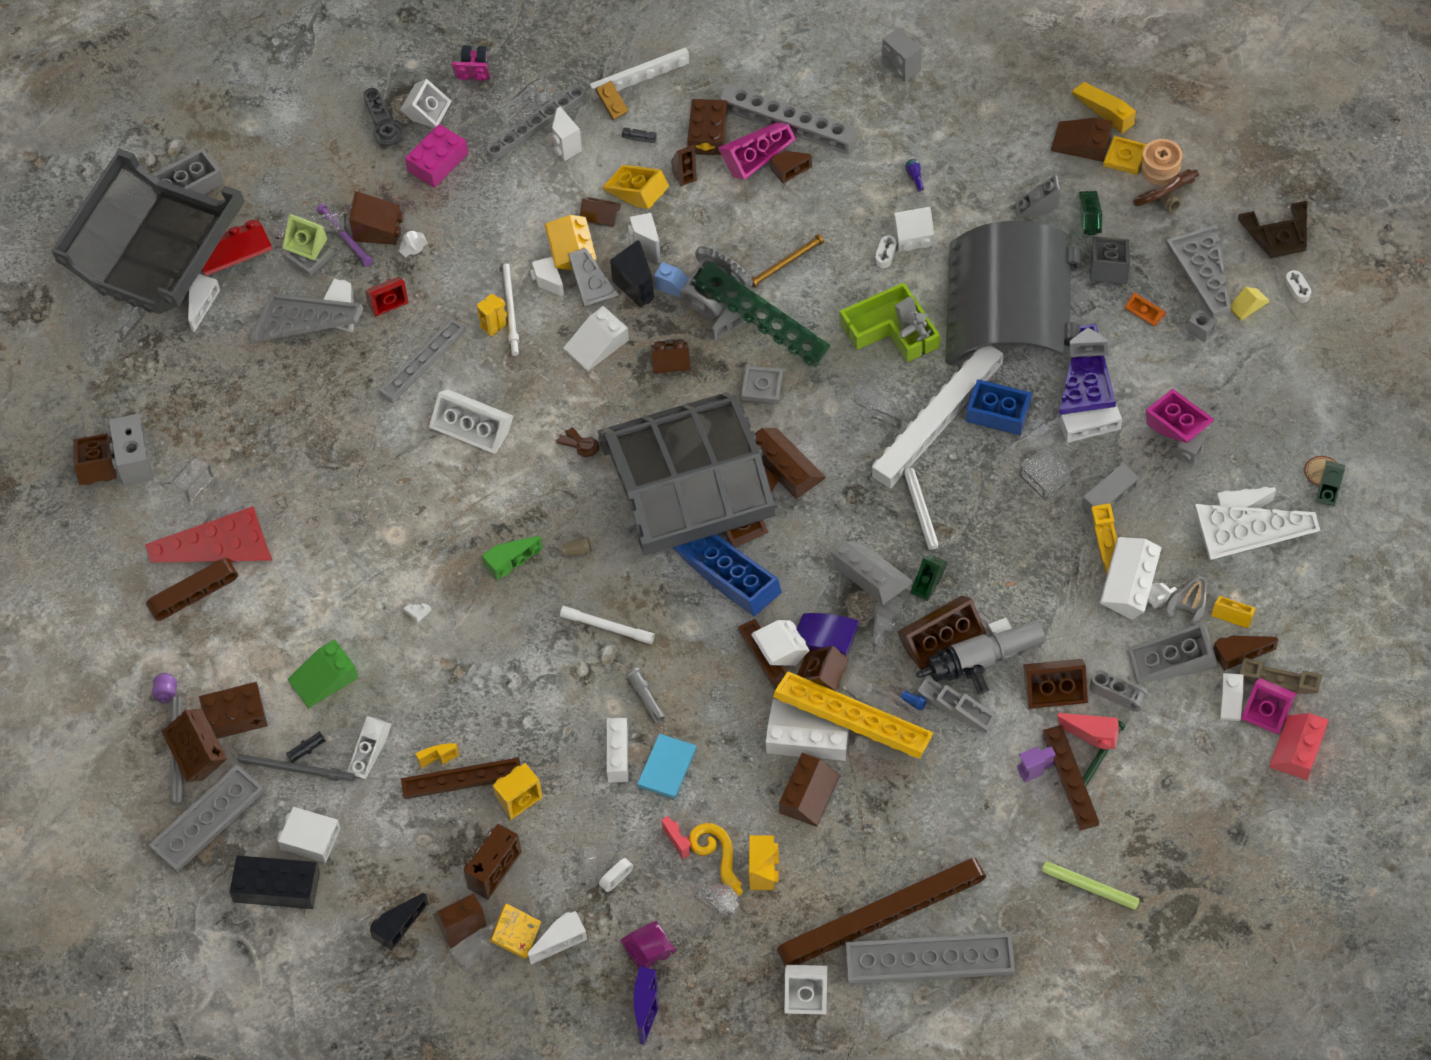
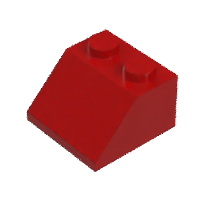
(387, 296)

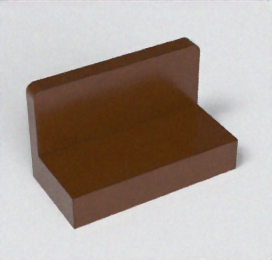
(599, 211)

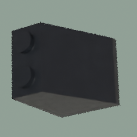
(632, 274)

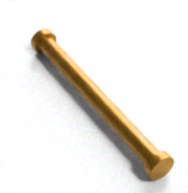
(788, 259)

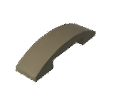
(1299, 683)

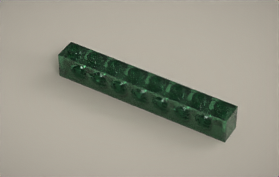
(758, 304)

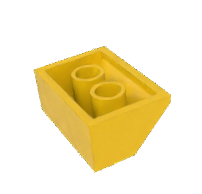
(566, 236)

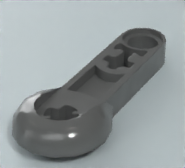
(382, 120)

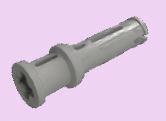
(641, 688)

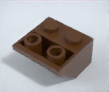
(670, 356)

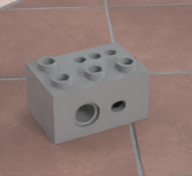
(130, 450)

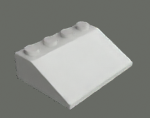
(798, 732)

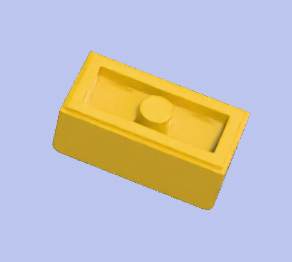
(1233, 611)

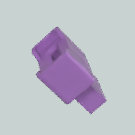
(1034, 762)

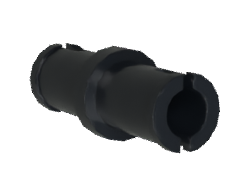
(306, 747)

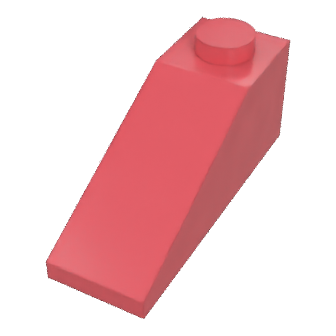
(1095, 730)

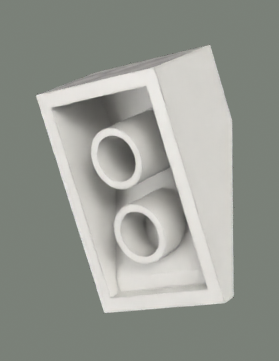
(597, 339)

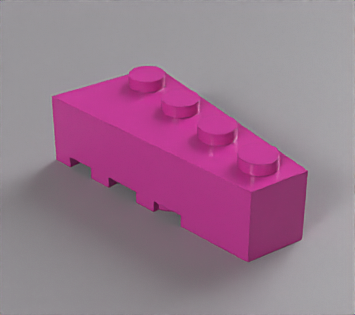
(755, 149)

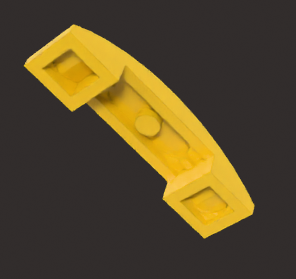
(1105, 532)

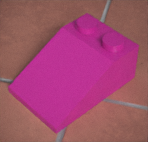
(1177, 417)

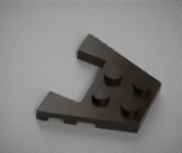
(1279, 237)

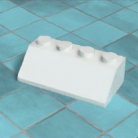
(470, 421)
(1130, 576)

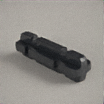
(639, 135)

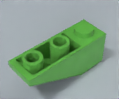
(509, 555)

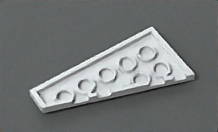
(1244, 528)

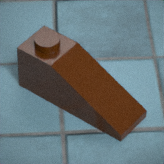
(684, 165)
(1234, 649)

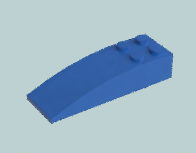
(731, 572)

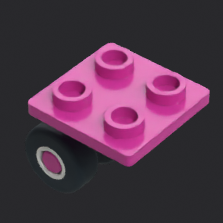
(469, 67)

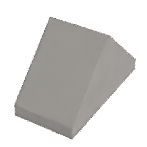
(1088, 344)

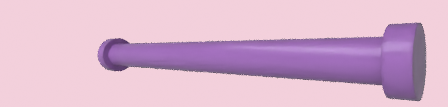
(366, 260)

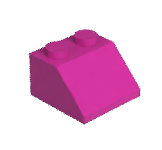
(1268, 705)

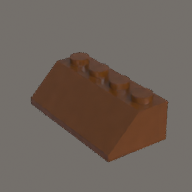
(787, 462)
(941, 628)

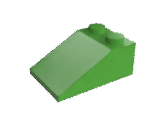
(323, 674)

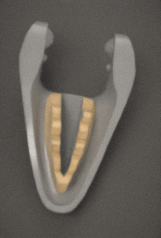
(1190, 598)

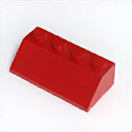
(237, 246)

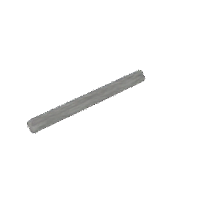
(176, 774)

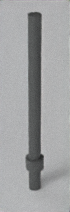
(333, 773)

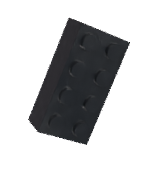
(274, 882)

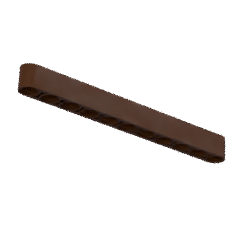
(881, 912)

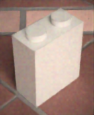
(308, 834)

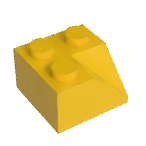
(518, 790)
(762, 861)

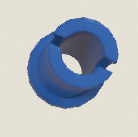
(917, 702)

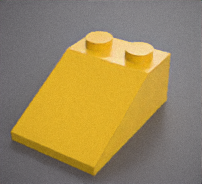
(637, 185)

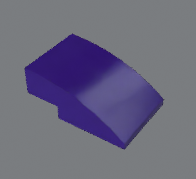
(827, 630)
(645, 1001)

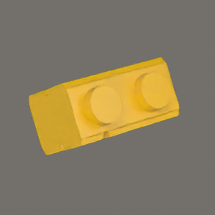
(492, 314)

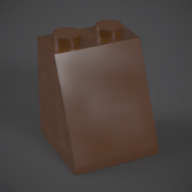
(375, 220)
(460, 919)

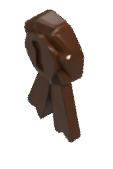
(585, 446)

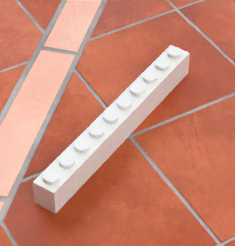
(935, 416)

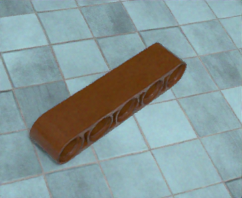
(191, 589)

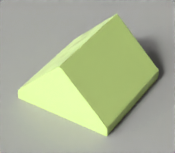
(304, 237)

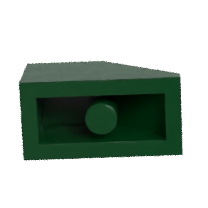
(928, 576)

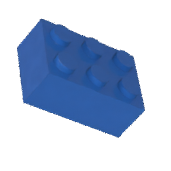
(998, 407)

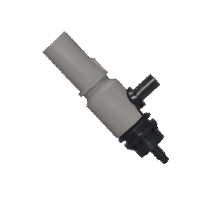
(981, 652)

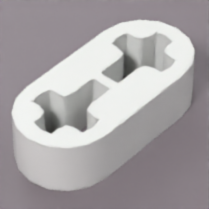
(882, 250)
(1295, 288)
(616, 875)

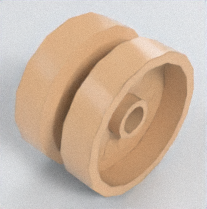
(1161, 161)

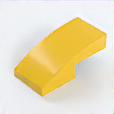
(443, 752)

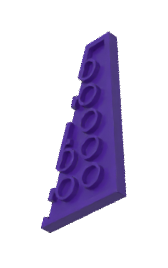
(1087, 384)

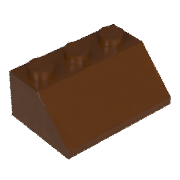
(1055, 683)
(808, 790)

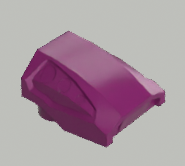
(648, 945)

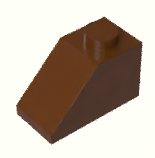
(790, 164)

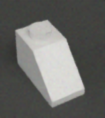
(547, 276)
(1231, 697)

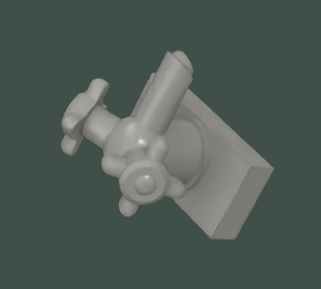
(911, 320)

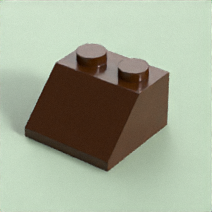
(824, 666)

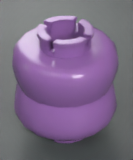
(164, 687)

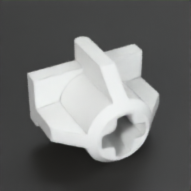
(412, 243)
(1160, 595)

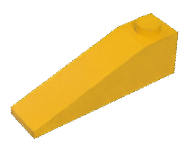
(1106, 106)

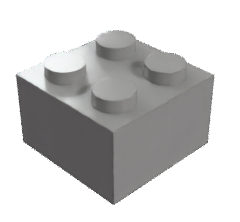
(901, 54)

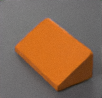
(1145, 309)

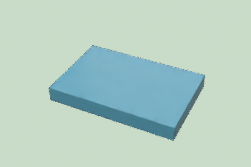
(667, 766)

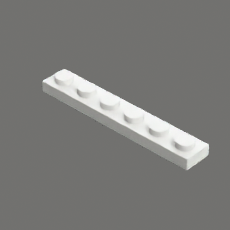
(644, 71)

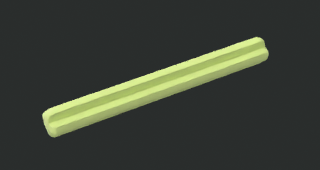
(1090, 885)

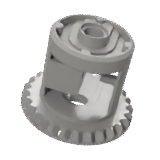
(703, 306)

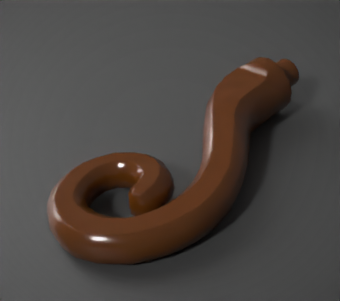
(1177, 182)

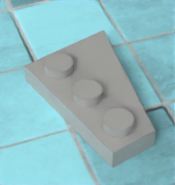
(589, 278)

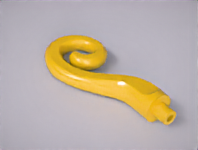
(726, 869)

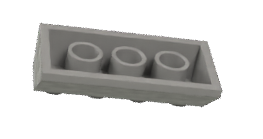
(870, 571)

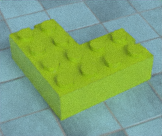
(877, 318)

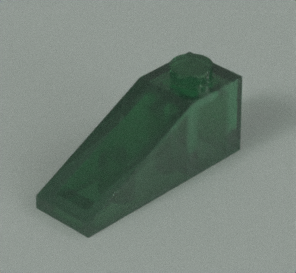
(1090, 212)

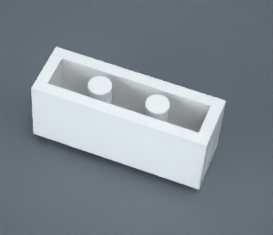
(1090, 423)
(617, 750)

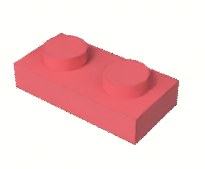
(672, 831)

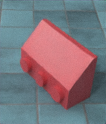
(1299, 744)

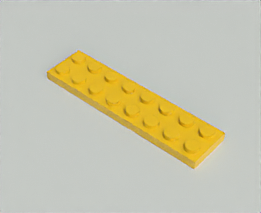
(853, 715)

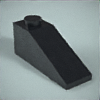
(394, 923)

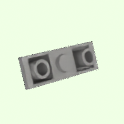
(1040, 200)

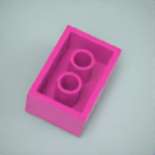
(436, 155)

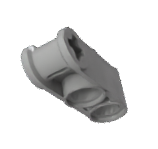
(1124, 698)

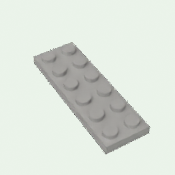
(206, 818)

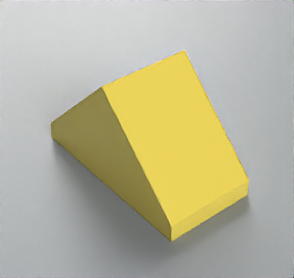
(1248, 302)

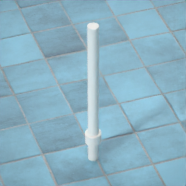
(513, 337)

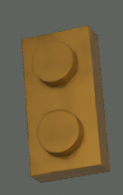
(611, 100)

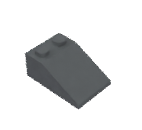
(1109, 260)

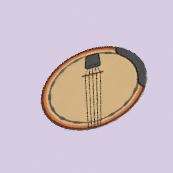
(1315, 467)

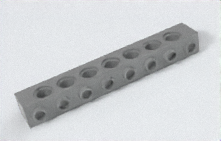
(802, 122)

